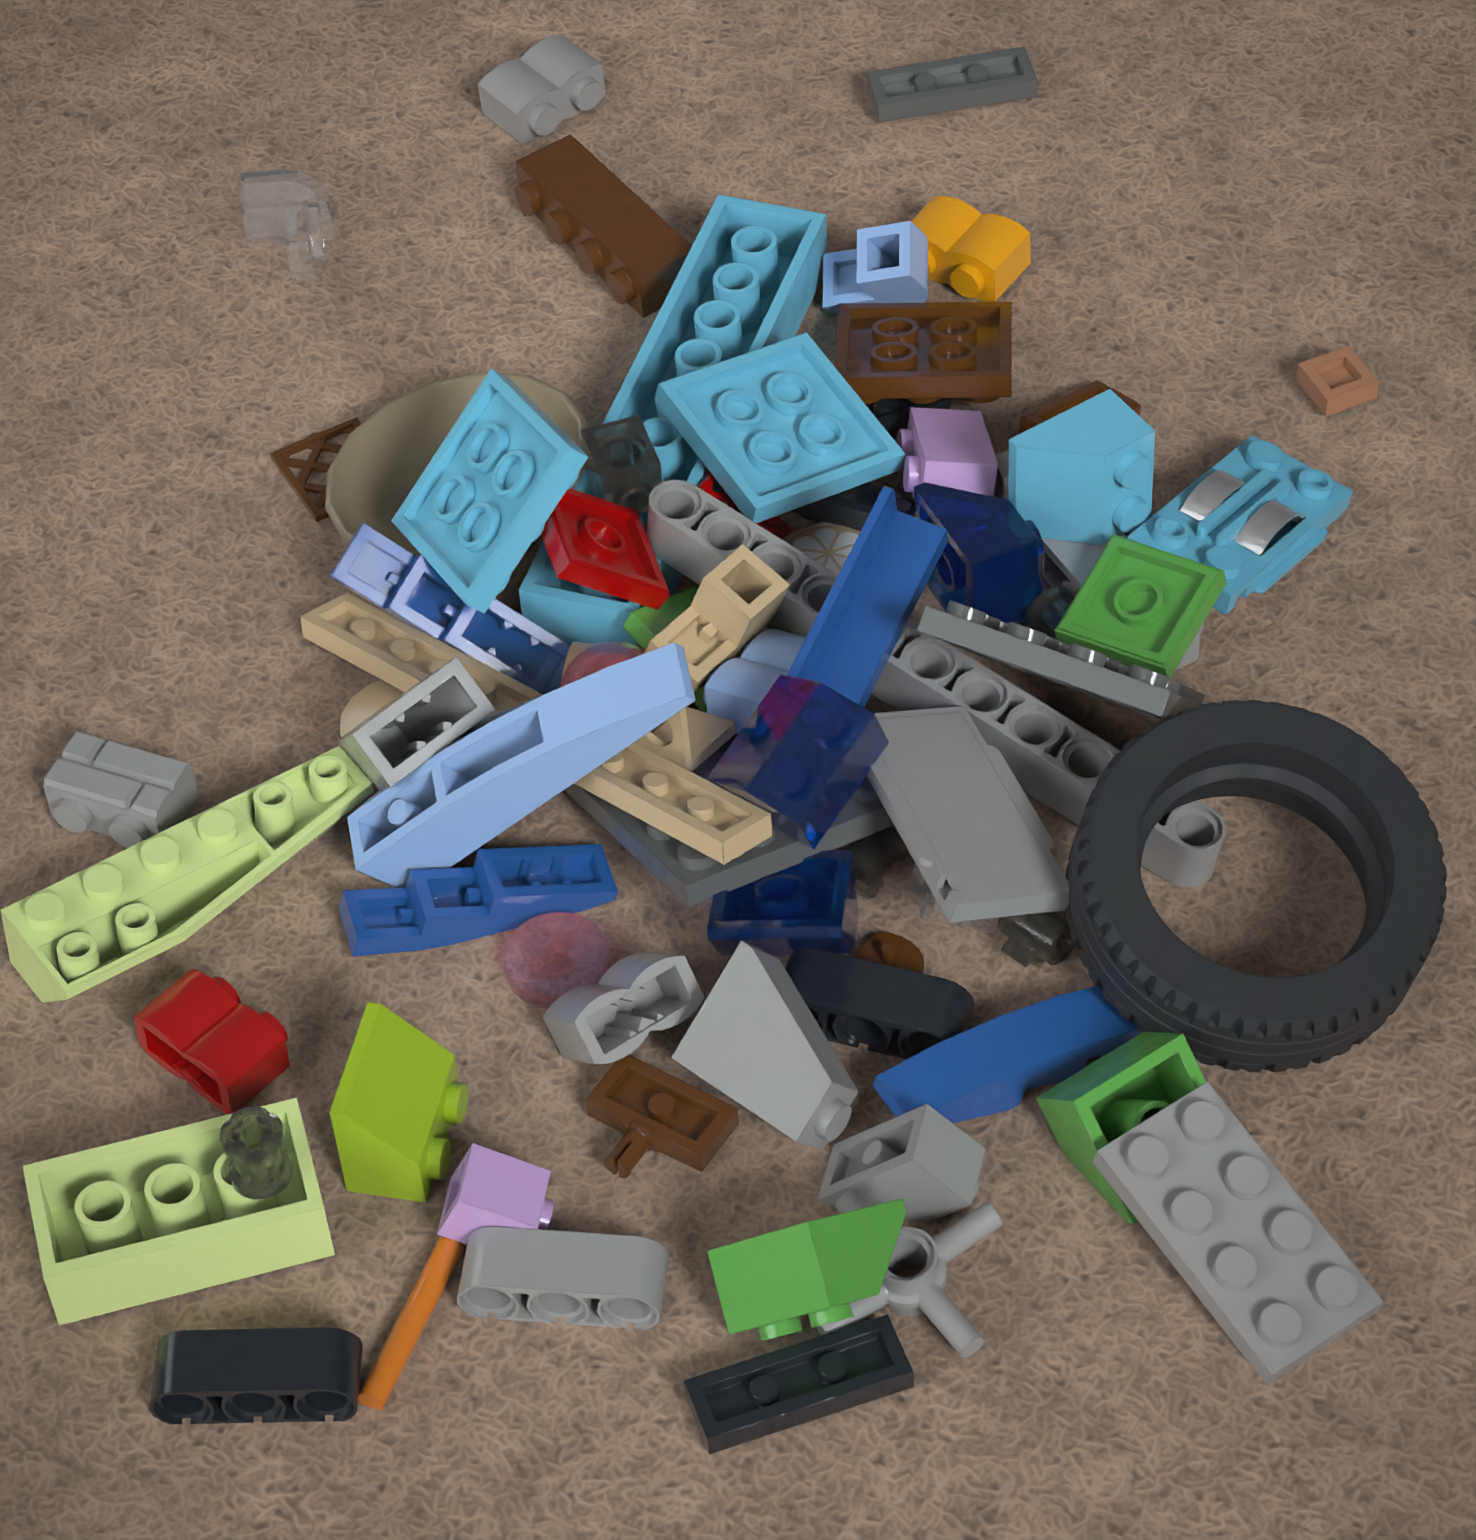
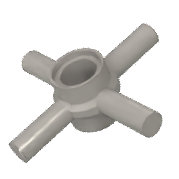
(925, 1290)

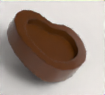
(892, 951)

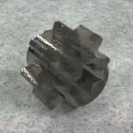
(1037, 938)

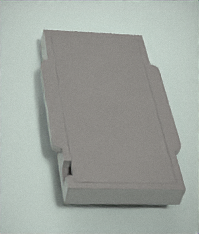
(965, 818)

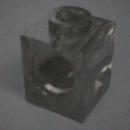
(621, 462)

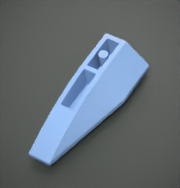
(514, 765)

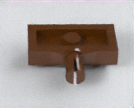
(659, 1116)

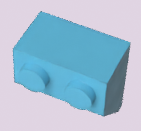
(1084, 472)

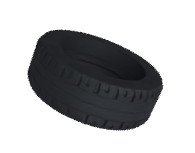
(1315, 771)

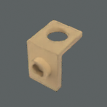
(689, 737)

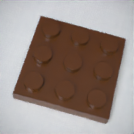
(926, 350)

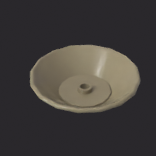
(399, 440)

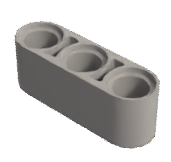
(563, 1275)

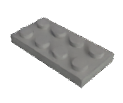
(1237, 1232)

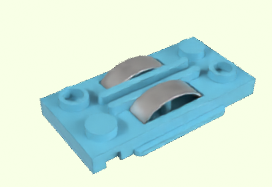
(1249, 518)

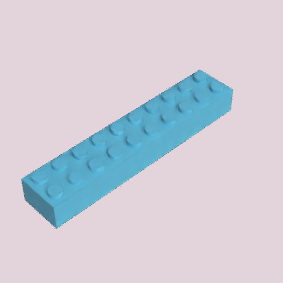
(734, 294)

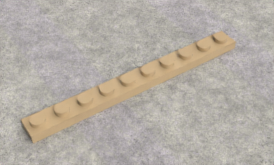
(631, 780)

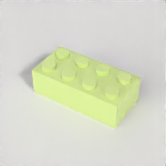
(165, 1220)

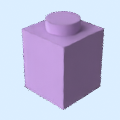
(492, 1192)

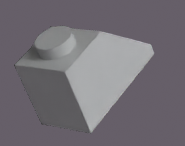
(908, 1158)

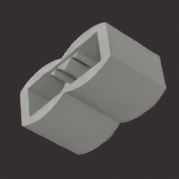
(541, 88)
(630, 1000)

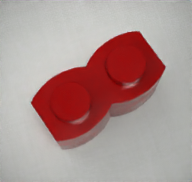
(213, 1040)

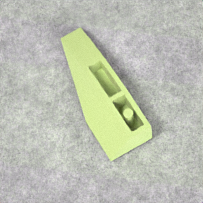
(174, 880)

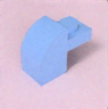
(883, 269)

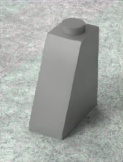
(416, 725)
(768, 1051)

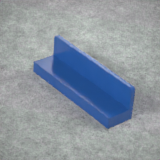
(870, 601)

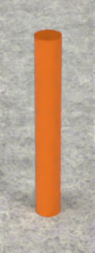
(410, 1323)

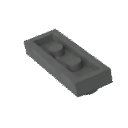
(951, 84)

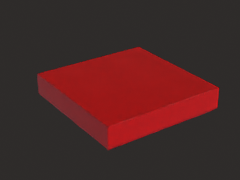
(603, 549)

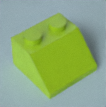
(396, 1108)

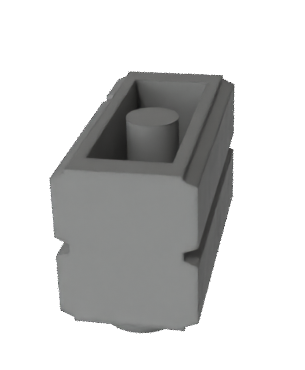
(118, 790)

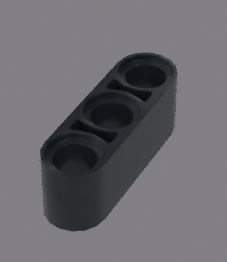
(878, 1003)
(256, 1374)

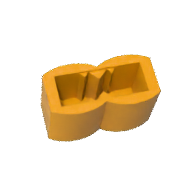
(971, 249)

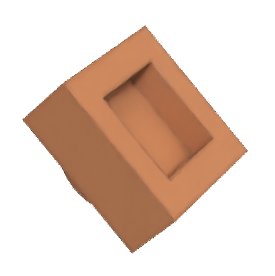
(1337, 380)

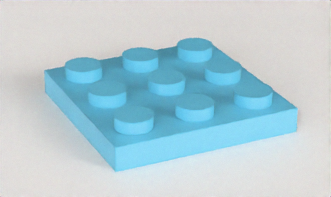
(779, 427)
(489, 490)

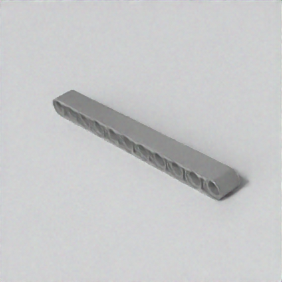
(1041, 746)

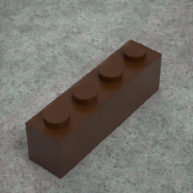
(601, 223)

